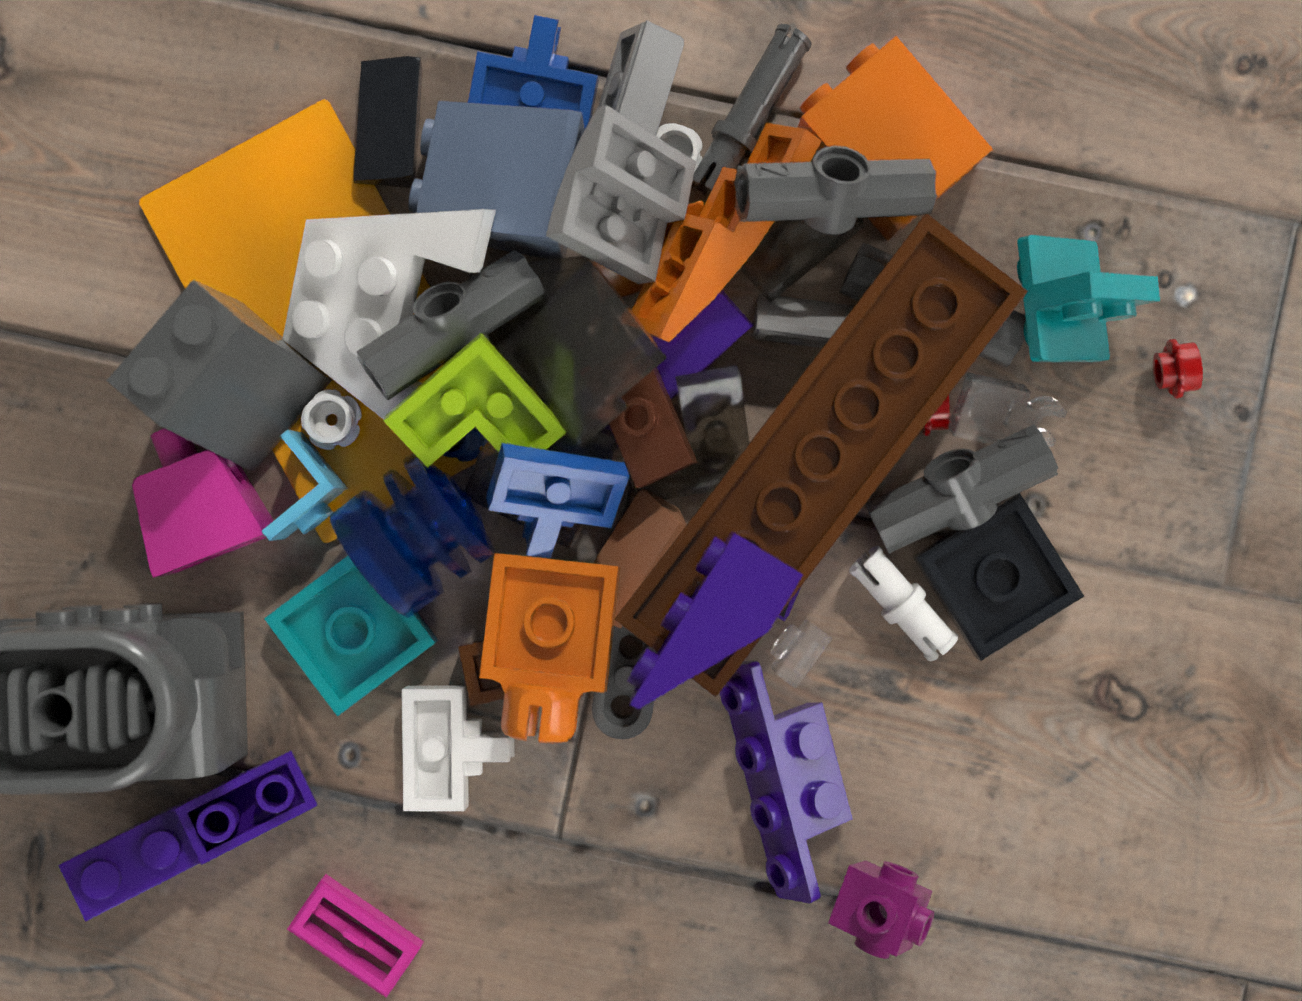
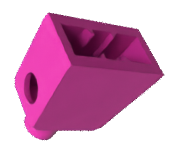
(195, 506)

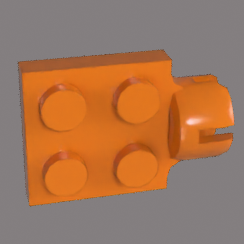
(548, 640)

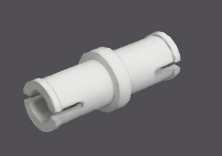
(903, 603)

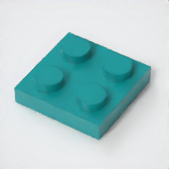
(347, 635)

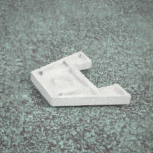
(363, 279)

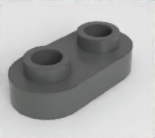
(620, 668)

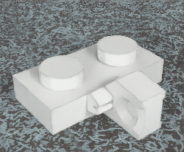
(444, 748)

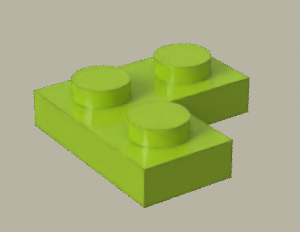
(472, 392)

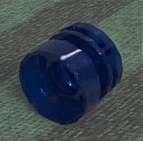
(404, 541)

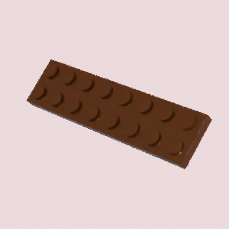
(841, 423)

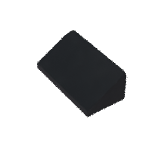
(388, 121)

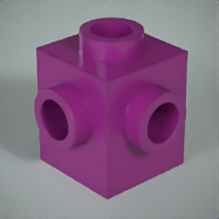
(883, 908)

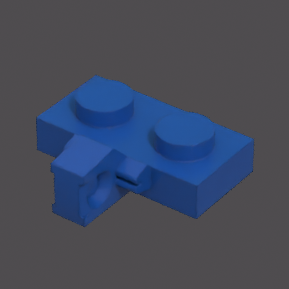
(534, 76)
(554, 491)

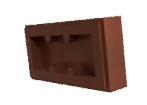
(651, 433)

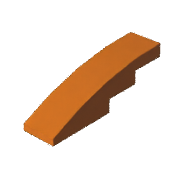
(710, 249)

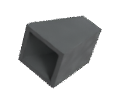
(219, 376)

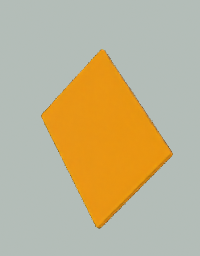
(242, 232)

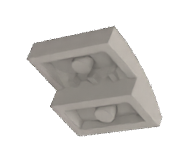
(621, 196)

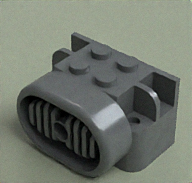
(144, 691)

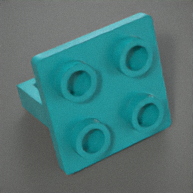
(1073, 299)

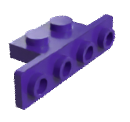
(789, 778)

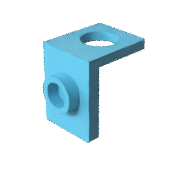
(313, 507)

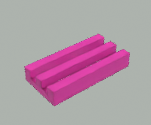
(368, 916)

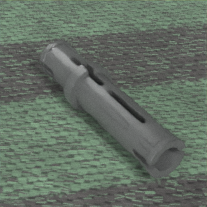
(738, 133)

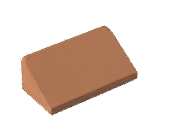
(640, 542)

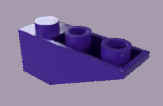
(728, 610)

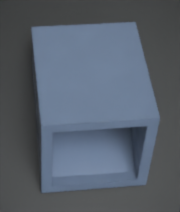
(499, 162)

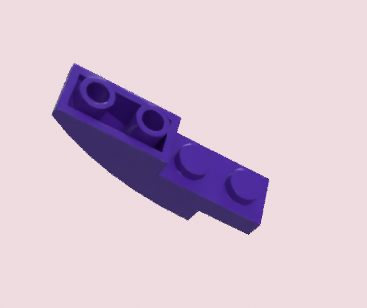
(188, 834)

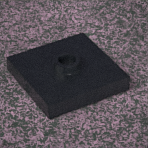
(998, 577)

